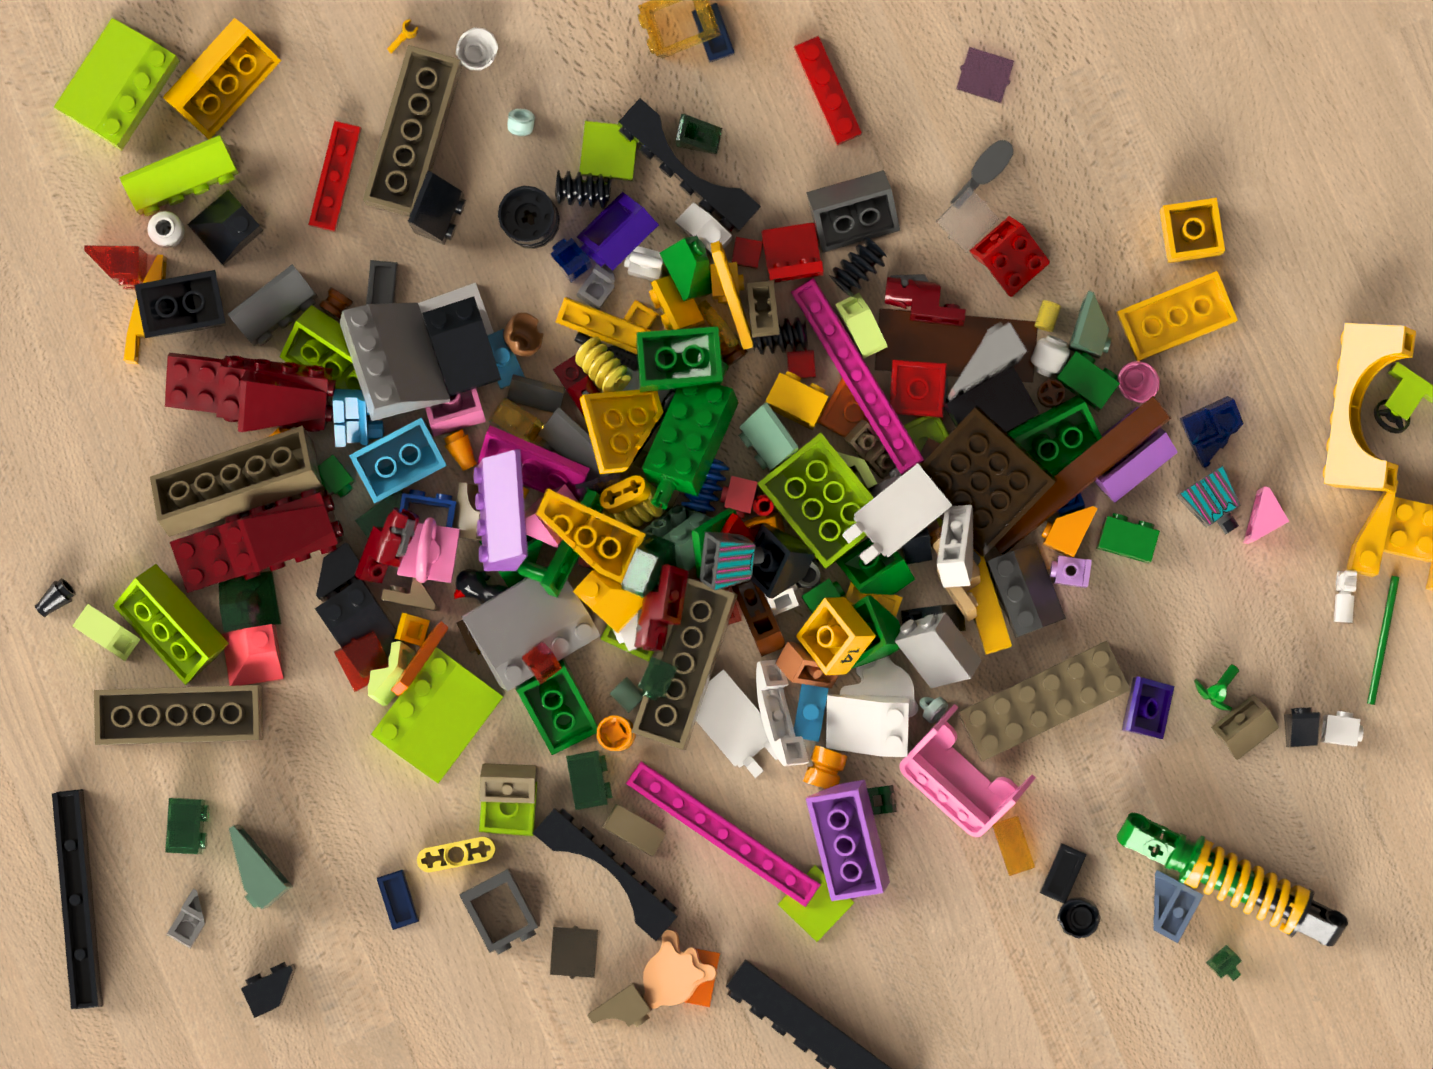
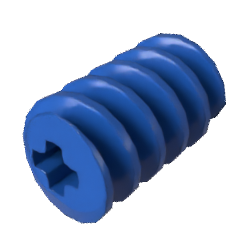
(701, 503)

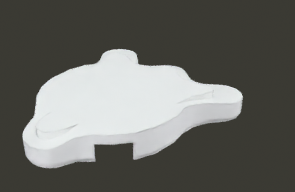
(883, 679)

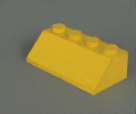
(221, 78)

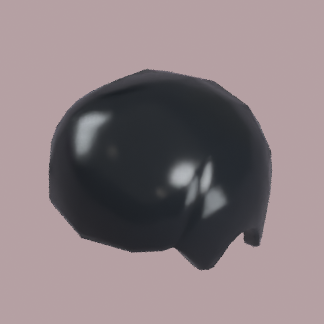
(1079, 917)

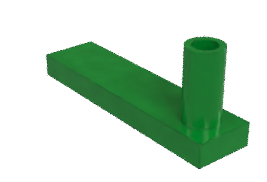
(555, 576)

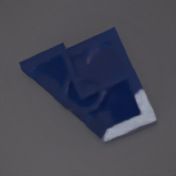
(1211, 427)

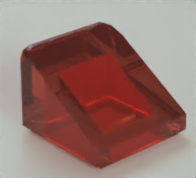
(541, 662)

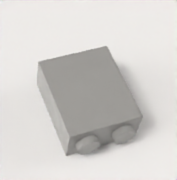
(937, 650)

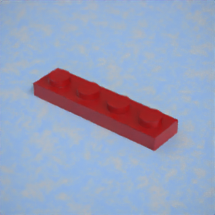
(827, 90)
(334, 176)

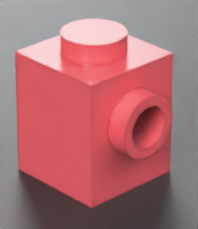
(739, 495)

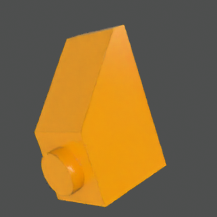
(1068, 531)

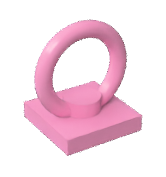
(431, 553)

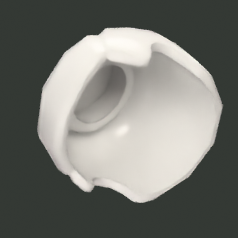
(477, 49)

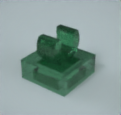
(1225, 963)

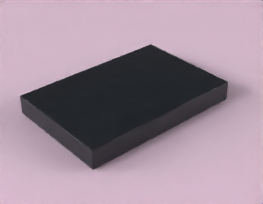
(1000, 397)

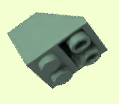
(677, 527)

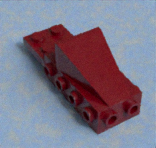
(251, 391)
(259, 540)

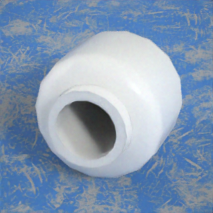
(161, 222)
(1050, 355)

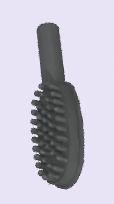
(988, 165)

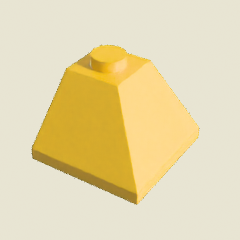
(609, 600)

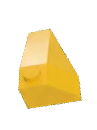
(594, 536)

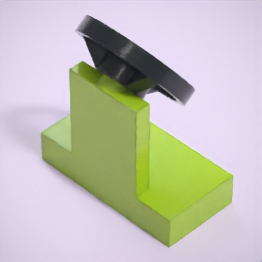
(1403, 399)

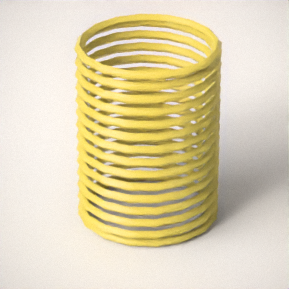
(1045, 309)

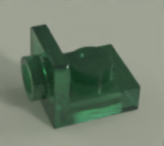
(657, 679)

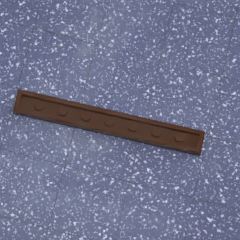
(1088, 468)

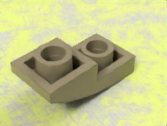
(870, 448)
(634, 830)

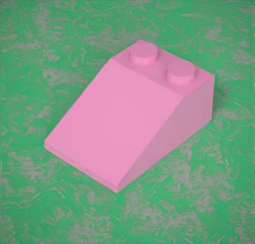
(459, 413)

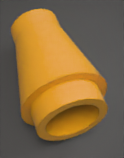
(460, 448)

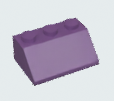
(1136, 464)

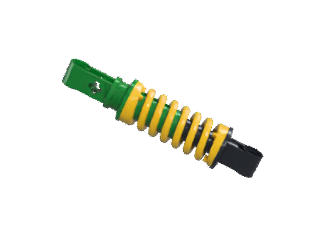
(1236, 879)

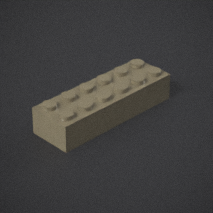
(412, 129)
(235, 481)
(694, 650)
(1044, 701)
(178, 715)

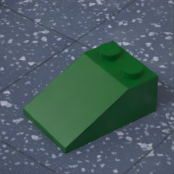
(678, 358)
(558, 709)

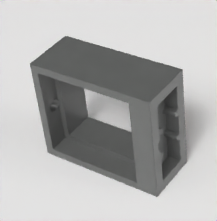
(486, 886)

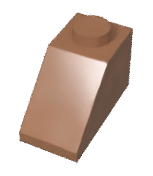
(801, 667)

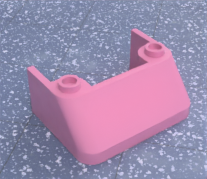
(955, 783)

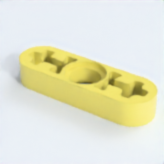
(437, 866)

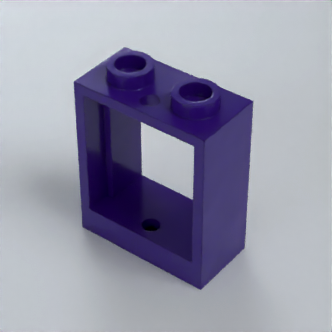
(616, 231)

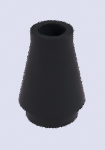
(55, 597)

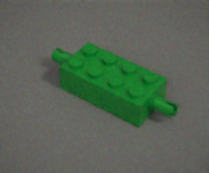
(689, 439)

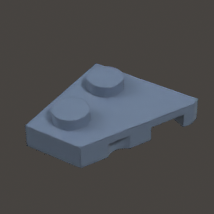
(1173, 906)

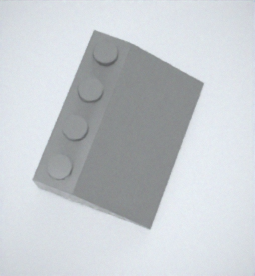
(997, 353)
(393, 358)
(521, 620)

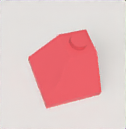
(253, 655)

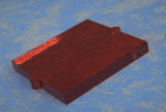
(360, 658)

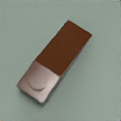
(759, 617)

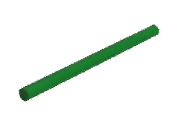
(1383, 640)

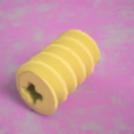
(601, 366)
(637, 514)

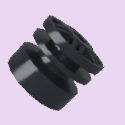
(513, 217)

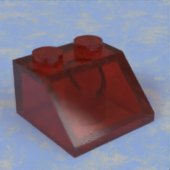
(121, 263)

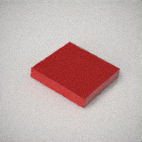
(918, 388)

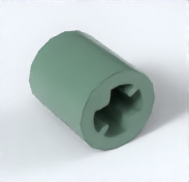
(627, 695)

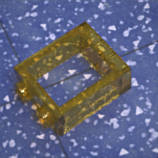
(655, 41)

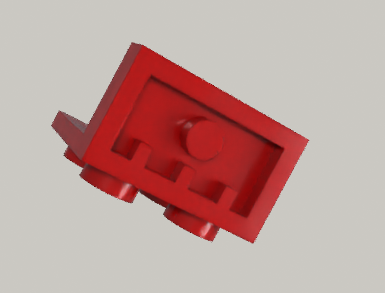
(792, 252)
(1010, 255)

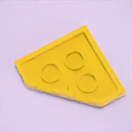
(619, 425)

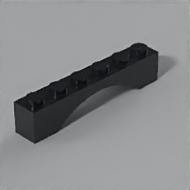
(646, 129)
(649, 911)

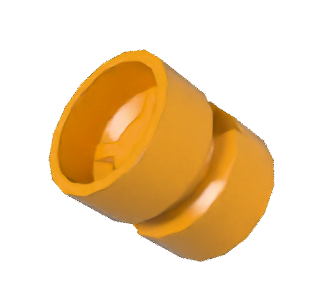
(615, 733)
(825, 767)

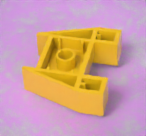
(1395, 528)

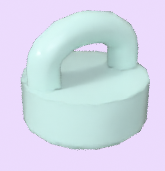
(520, 122)
(934, 710)

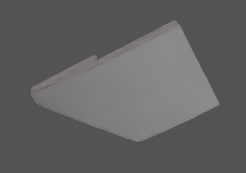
(597, 286)
(188, 922)

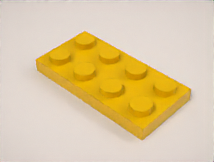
(1177, 316)

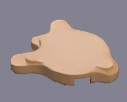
(674, 974)

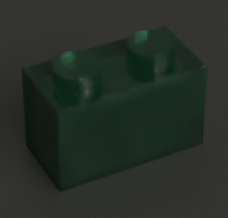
(588, 779)
(186, 826)

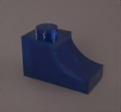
(570, 259)

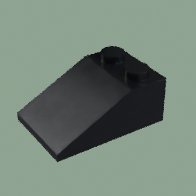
(436, 209)
(180, 304)
(461, 346)
(355, 614)

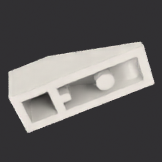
(956, 547)

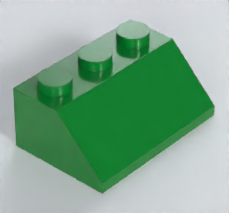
(1058, 434)

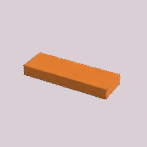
(420, 658)

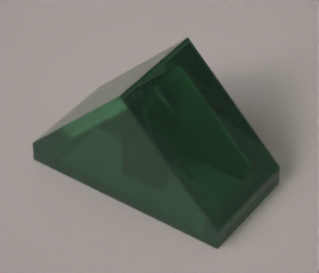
(698, 135)

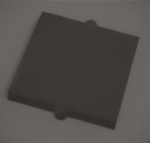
(573, 952)

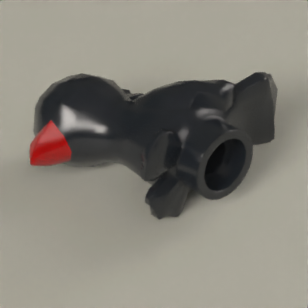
(473, 585)

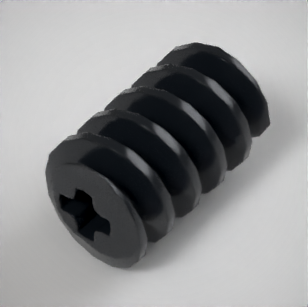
(583, 189)
(858, 266)
(787, 335)

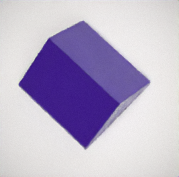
(1148, 707)

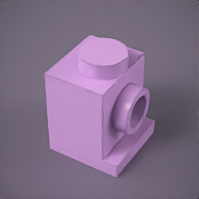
(1081, 576)

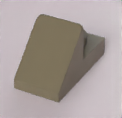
(418, 596)

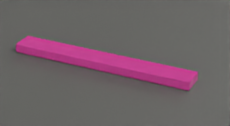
(857, 376)
(723, 834)

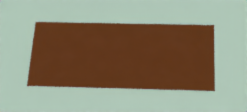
(946, 343)

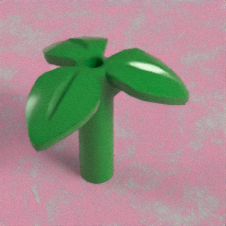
(1218, 692)

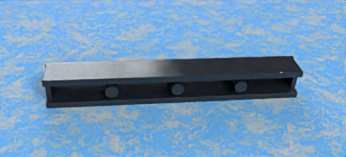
(77, 899)

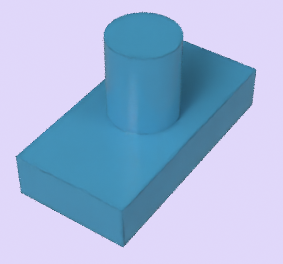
(505, 359)
(810, 712)

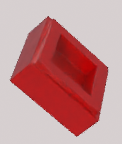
(747, 252)
(802, 363)

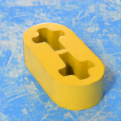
(625, 494)

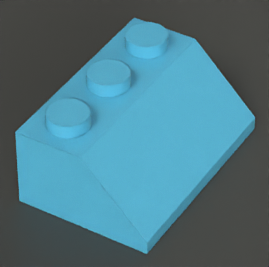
(398, 460)

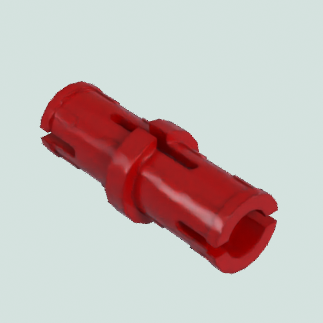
(765, 512)

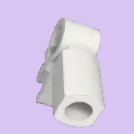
(1344, 601)

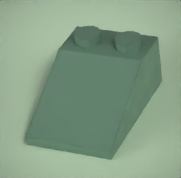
(767, 438)
(258, 873)

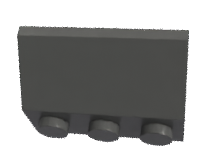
(853, 211)
(273, 306)
(571, 442)
(1025, 590)

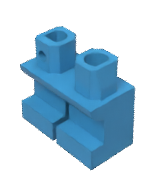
(352, 419)

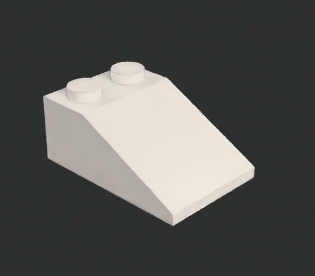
(868, 724)

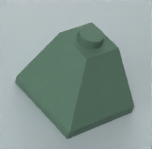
(1090, 329)

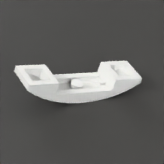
(776, 715)

